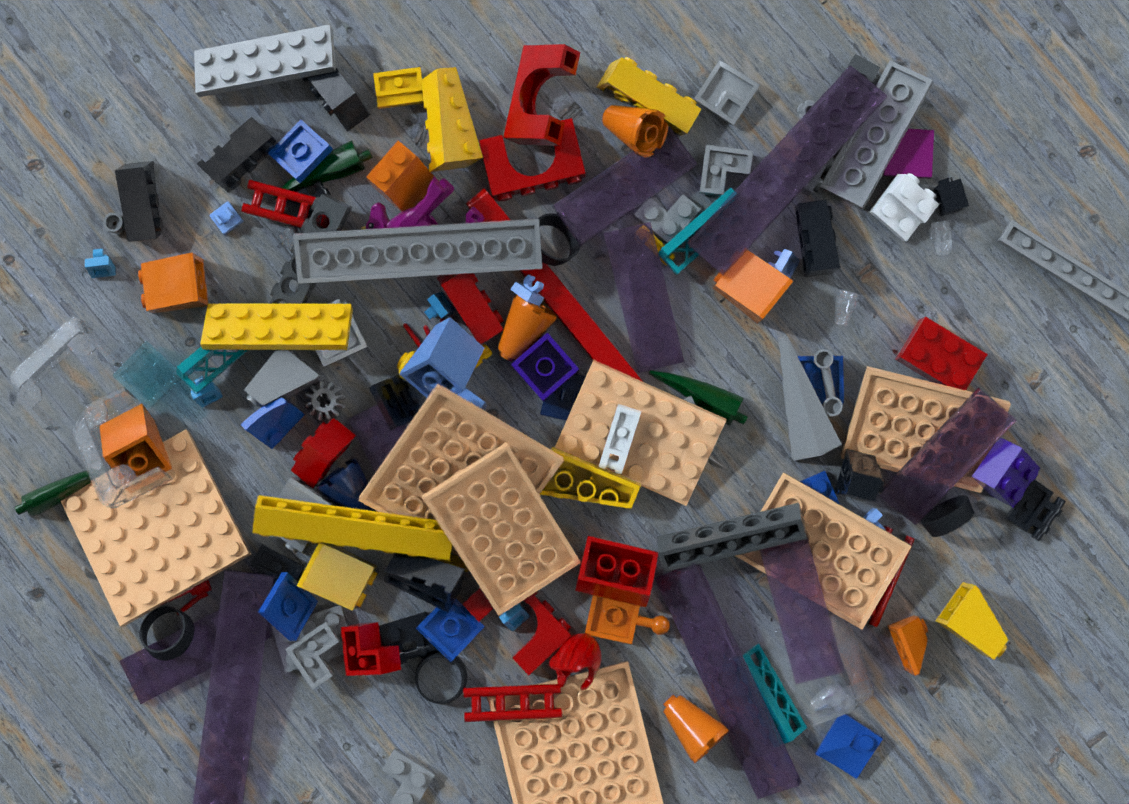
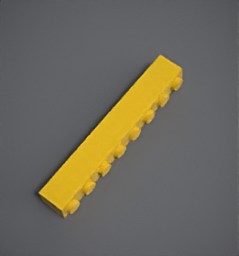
(350, 527)

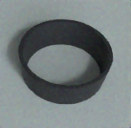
(555, 221)
(948, 516)
(180, 646)
(457, 661)

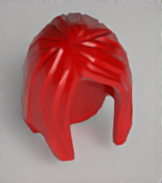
(574, 655)

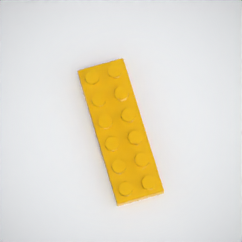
(276, 327)

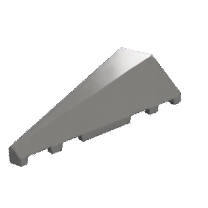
(808, 423)

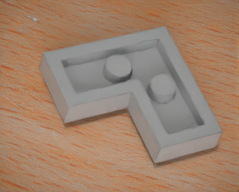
(720, 161)
(667, 224)
(307, 654)
(412, 775)

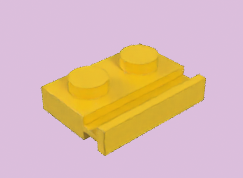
(398, 87)

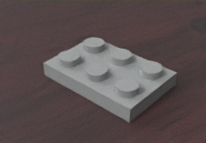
(334, 616)

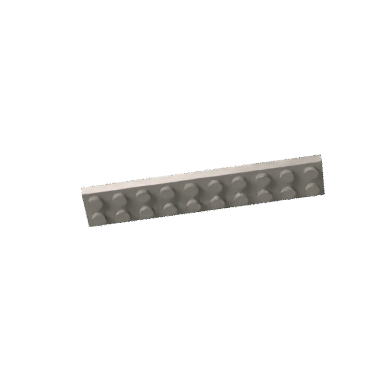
(418, 251)

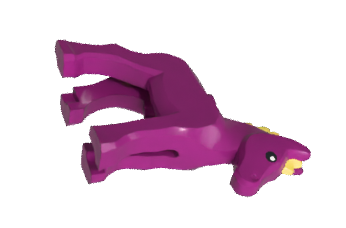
(421, 213)

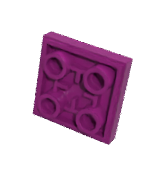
(913, 155)

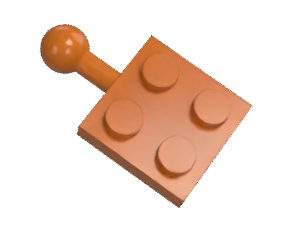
(619, 619)

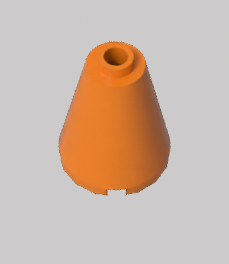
(637, 127)
(523, 327)
(693, 727)

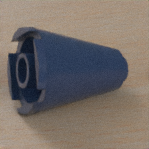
(345, 486)

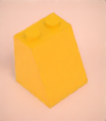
(338, 576)
(973, 621)

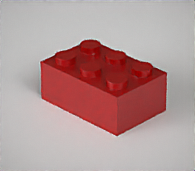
(940, 355)
(617, 571)

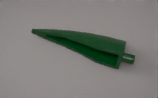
(337, 165)
(705, 395)
(52, 494)

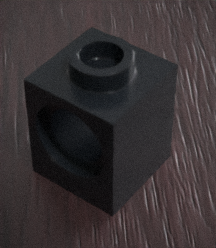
(950, 196)

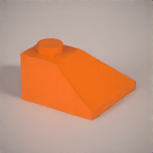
(910, 642)

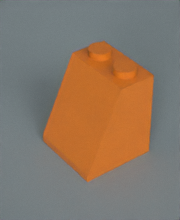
(401, 177)
(173, 283)
(752, 286)
(134, 442)

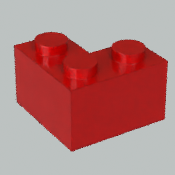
(321, 451)
(364, 651)

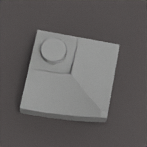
(726, 92)

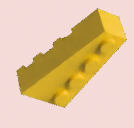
(643, 90)
(449, 122)
(589, 483)

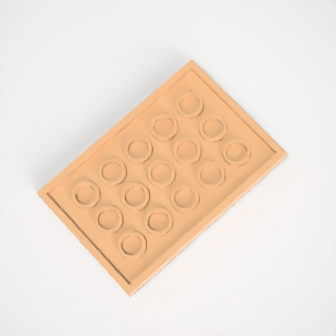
(900, 415)
(669, 440)
(501, 529)
(849, 552)

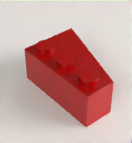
(472, 305)

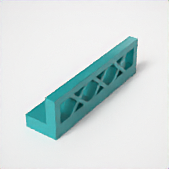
(689, 231)
(201, 356)
(769, 695)

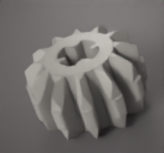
(318, 406)

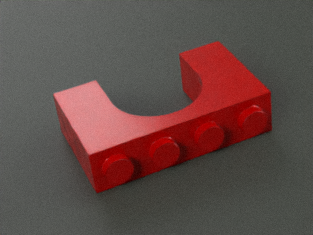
(535, 67)
(507, 181)
(547, 639)

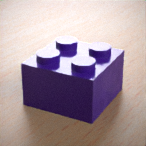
(545, 367)
(1006, 472)

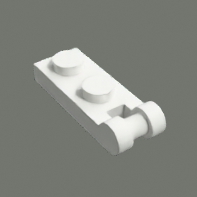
(620, 438)

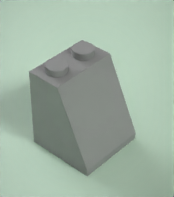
(280, 377)
(299, 490)

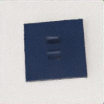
(562, 401)

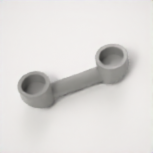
(832, 404)

